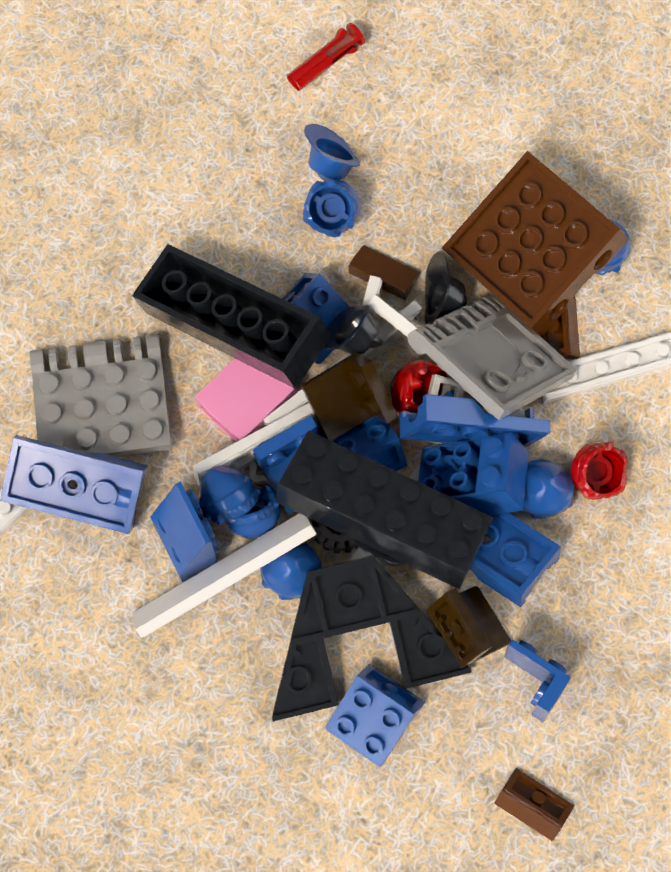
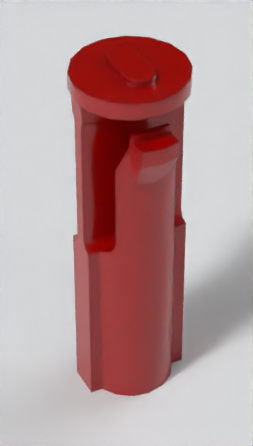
(326, 56)

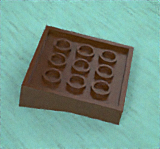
(534, 243)

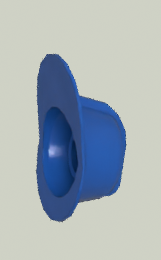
(329, 153)

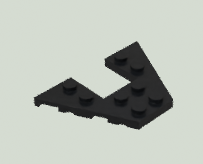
(351, 599)

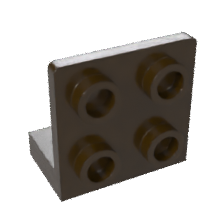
(348, 396)
(468, 625)

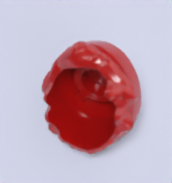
(412, 384)
(599, 470)

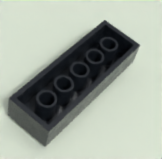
(232, 315)
(383, 509)

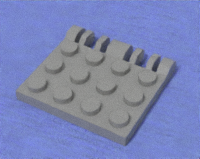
(493, 355)
(104, 404)

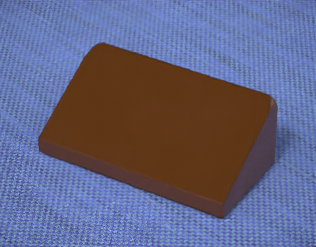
(395, 276)
(564, 333)
(534, 804)

